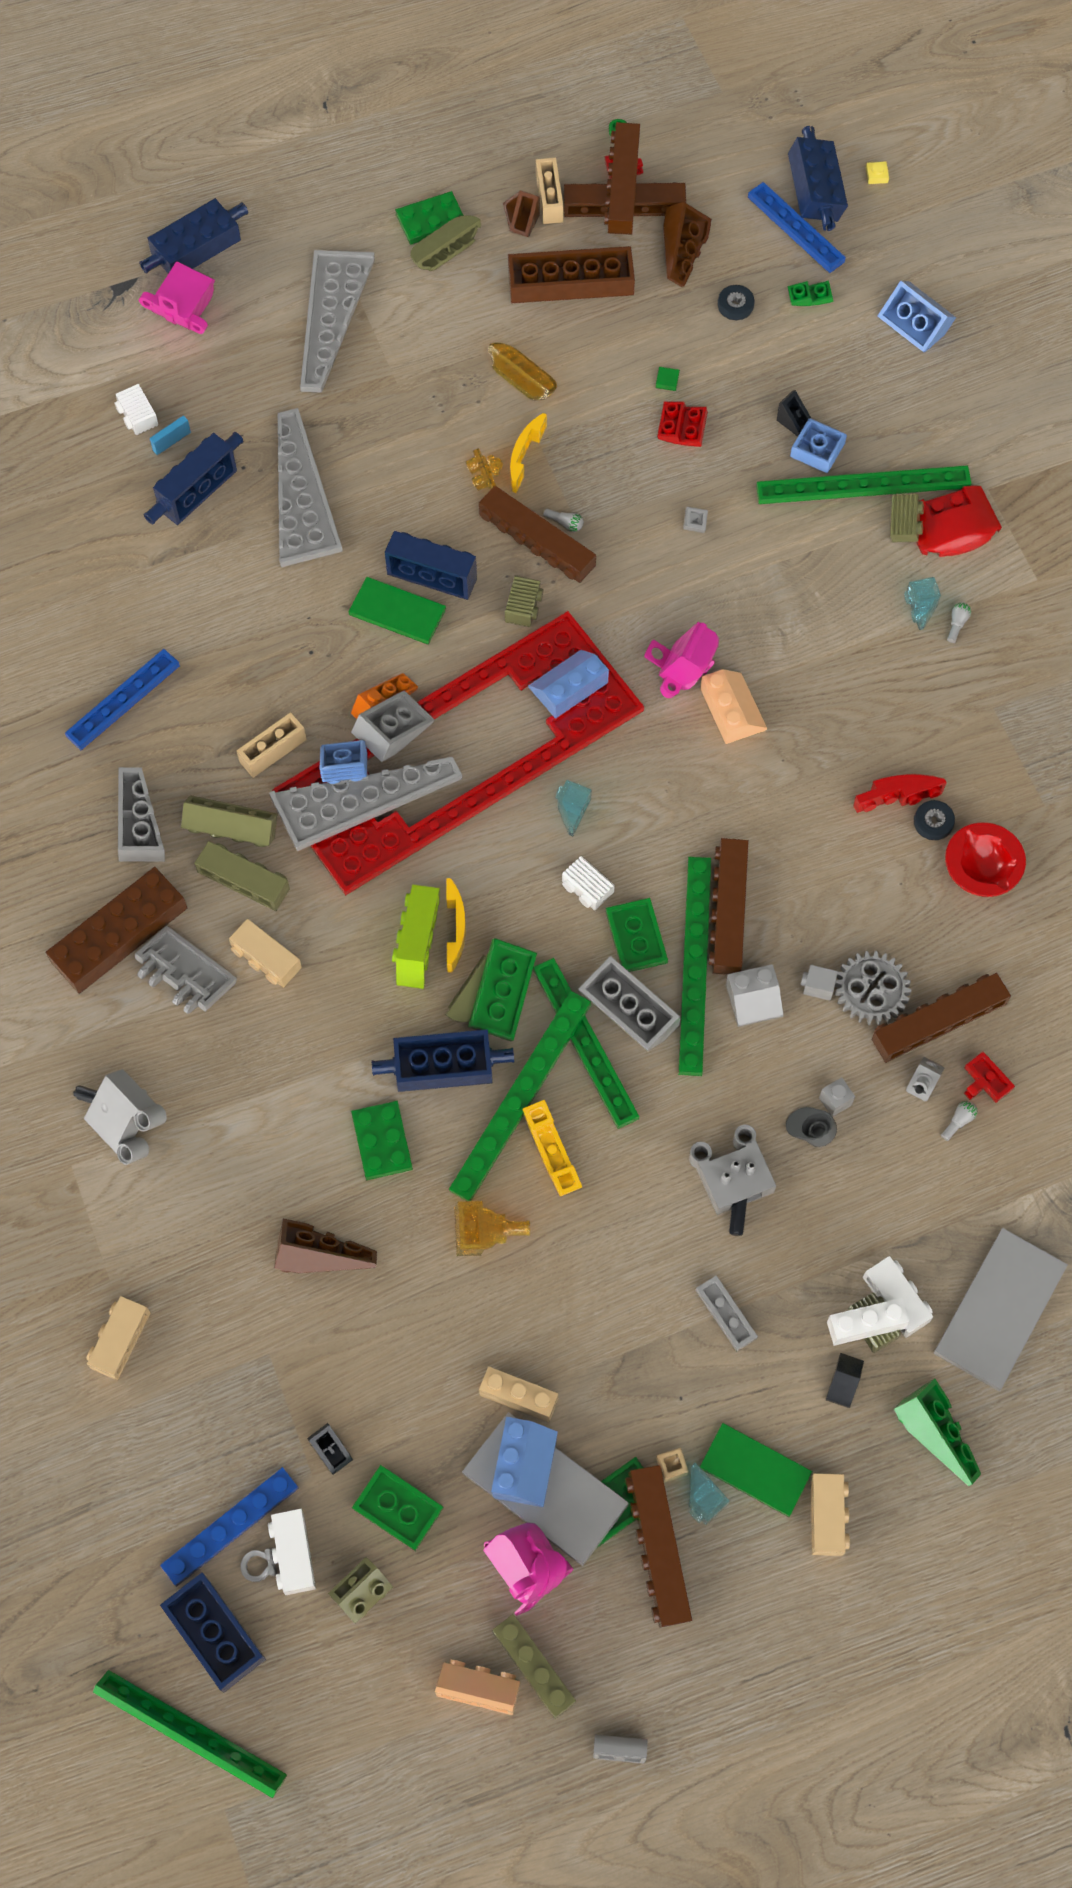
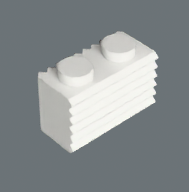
(136, 409)
(587, 883)

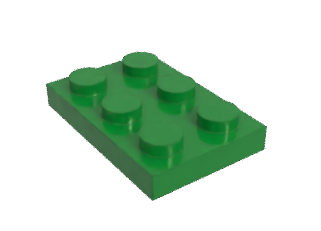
(427, 216)
(636, 935)
(381, 1140)
(397, 1508)

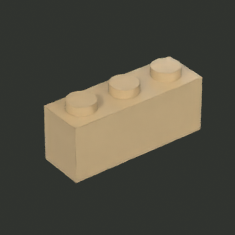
(549, 190)
(271, 745)
(264, 953)
(118, 1337)
(518, 1394)
(829, 1514)

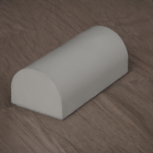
(620, 1749)

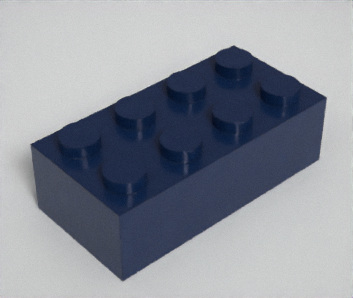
(431, 565)
(212, 1632)

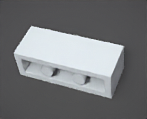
(888, 1282)
(868, 1321)
(292, 1552)

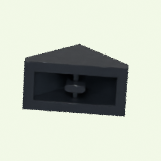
(792, 413)
(845, 1380)
(329, 1449)

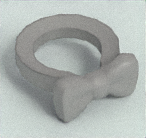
(271, 1569)

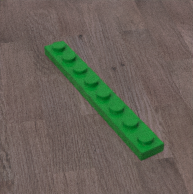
(589, 1049)
(190, 1733)

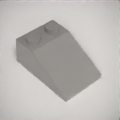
(391, 725)

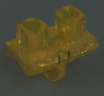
(480, 463)

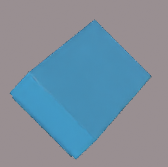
(170, 435)

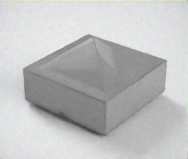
(695, 519)

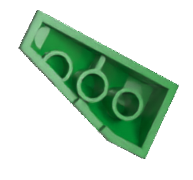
(930, 1422)

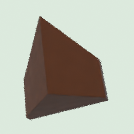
(522, 212)

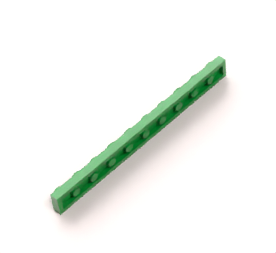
(863, 484)
(695, 967)
(520, 1096)

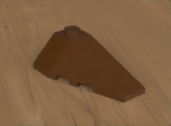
(683, 237)
(308, 1251)

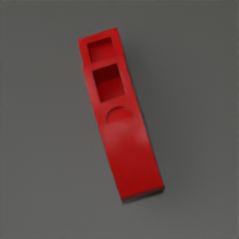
(906, 788)

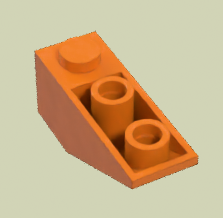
(382, 692)

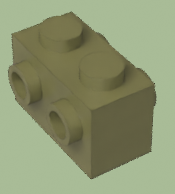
(360, 1590)

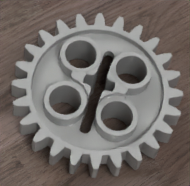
(854, 976)

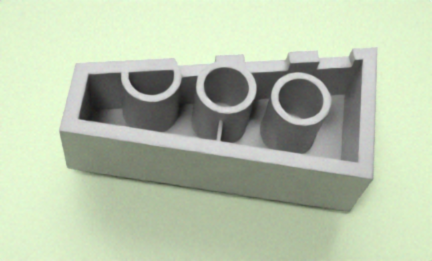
(137, 827)

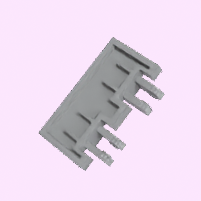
(183, 964)

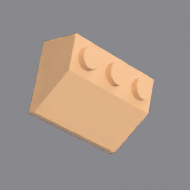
(732, 705)
(478, 1687)

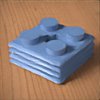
(807, 449)
(343, 761)

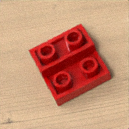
(682, 424)

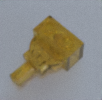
(482, 1228)

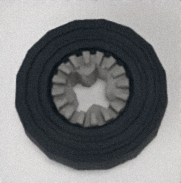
(739, 294)
(944, 816)

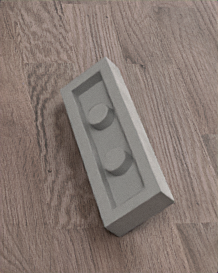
(726, 1313)

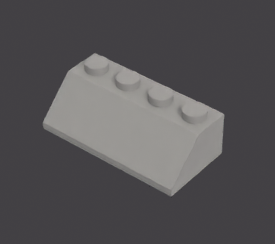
(630, 1004)

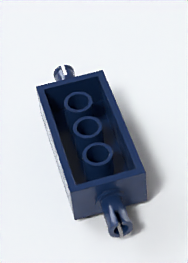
(817, 179)
(195, 237)
(194, 478)
(442, 1060)

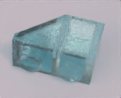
(923, 598)

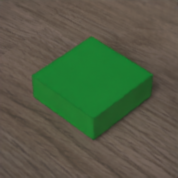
(667, 378)

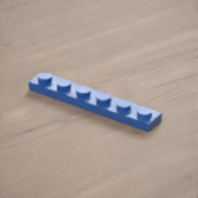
(796, 227)
(122, 699)
(229, 1527)

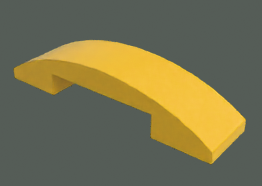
(532, 432)
(455, 949)
(551, 1148)

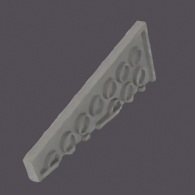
(333, 297)
(304, 512)
(328, 809)

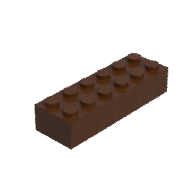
(571, 274)
(116, 930)

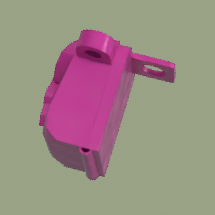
(182, 298)
(686, 660)
(527, 1563)

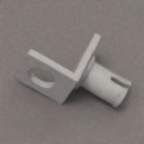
(925, 1079)

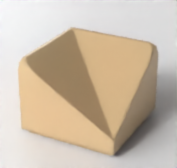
(672, 1464)

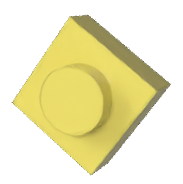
(877, 172)

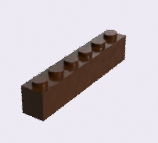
(623, 181)
(650, 199)
(537, 534)
(730, 906)
(940, 1017)
(659, 1546)

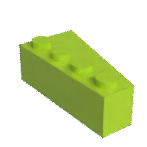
(416, 936)

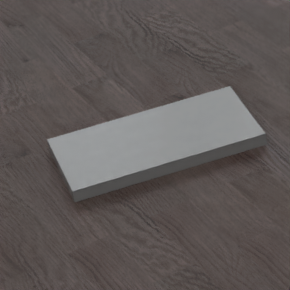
(1000, 1309)
(576, 1504)

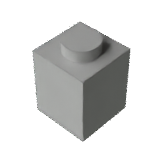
(819, 982)
(837, 1097)

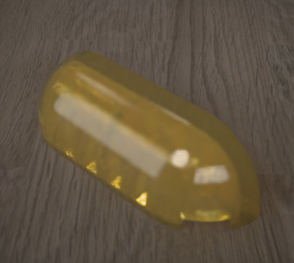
(521, 372)

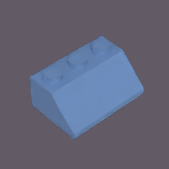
(916, 316)
(570, 682)
(524, 1462)

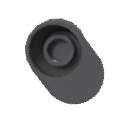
(812, 1125)

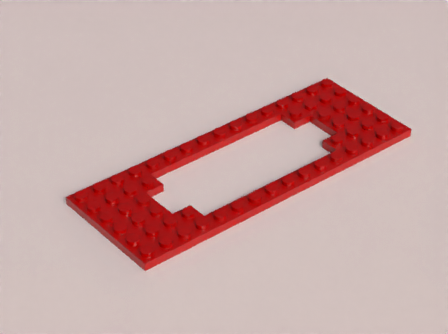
(375, 846)

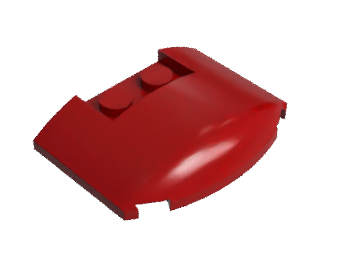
(957, 522)

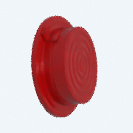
(985, 859)

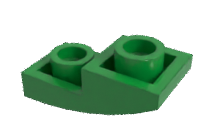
(805, 295)

